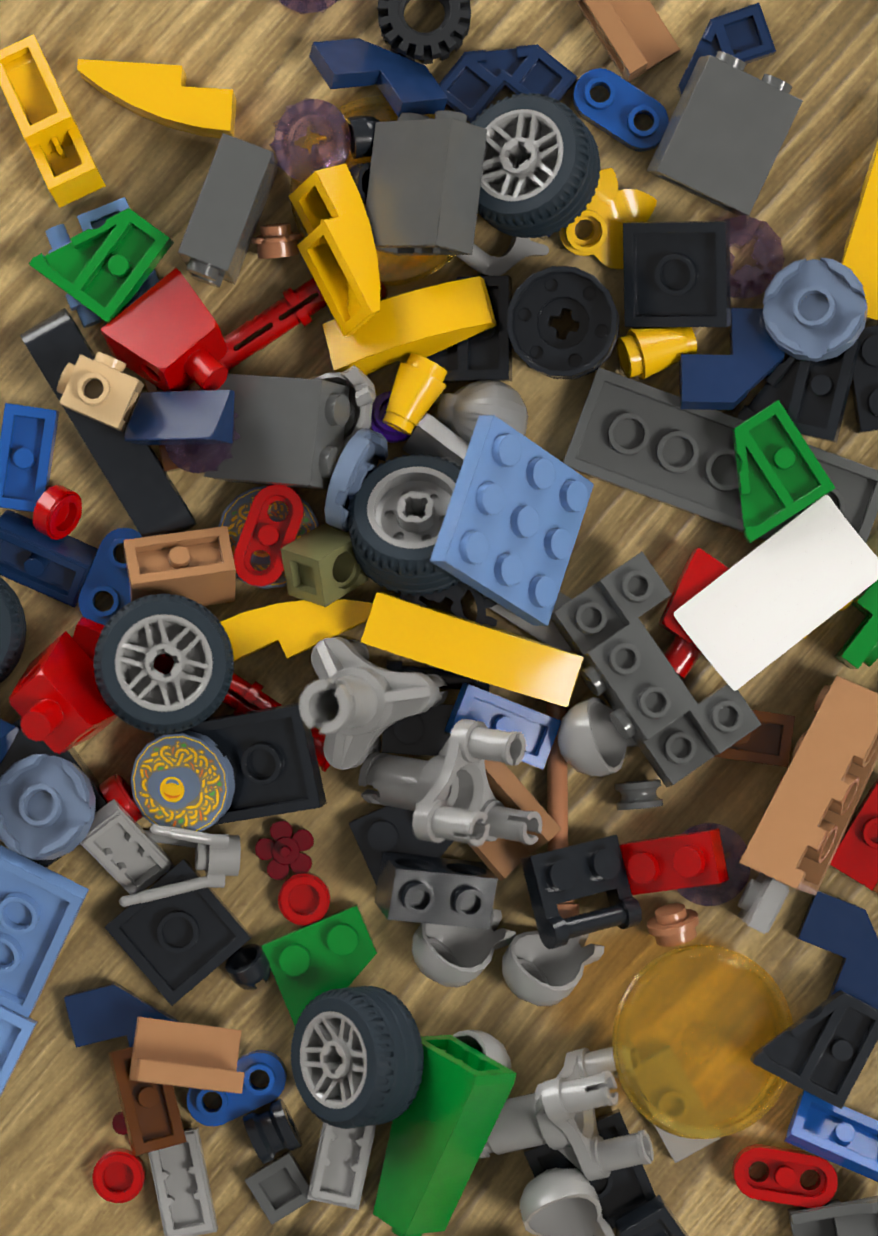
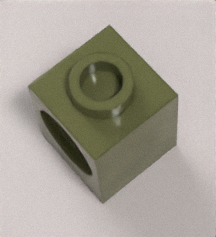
(321, 566)

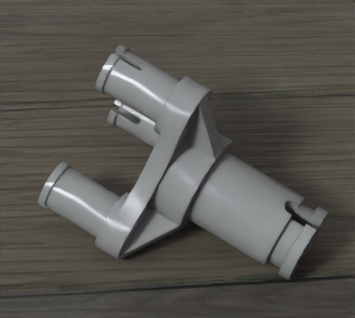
(360, 699)
(452, 789)
(565, 1119)

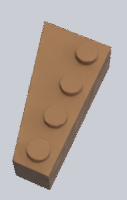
(818, 789)

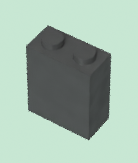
(725, 133)
(425, 184)
(228, 211)
(286, 431)

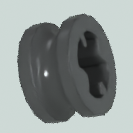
(638, 794)

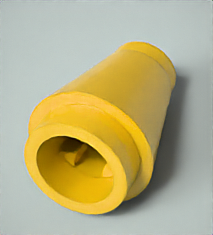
(654, 349)
(413, 392)

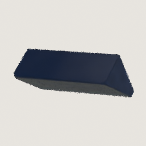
(182, 418)
(41, 562)

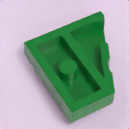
(106, 263)
(774, 471)
(320, 957)

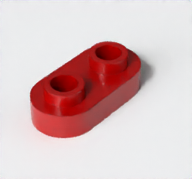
(266, 535)
(783, 1175)

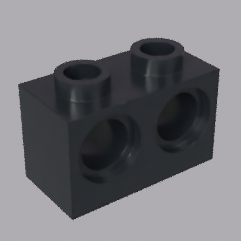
(435, 890)

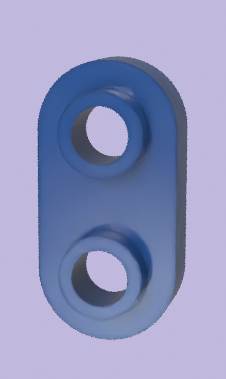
(617, 113)
(107, 575)
(252, 1097)

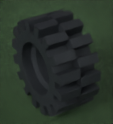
(424, 45)

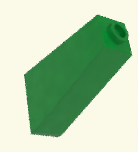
(440, 1136)

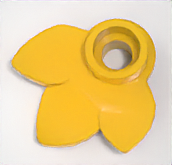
(607, 214)

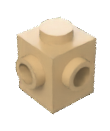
(100, 390)

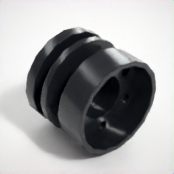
(546, 297)

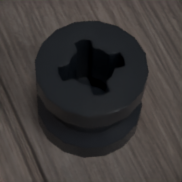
(272, 1131)

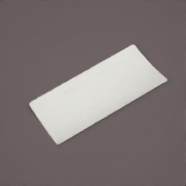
(779, 593)

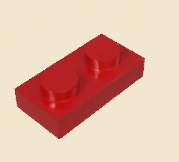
(675, 862)

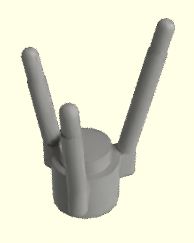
(213, 853)

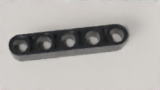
(128, 466)

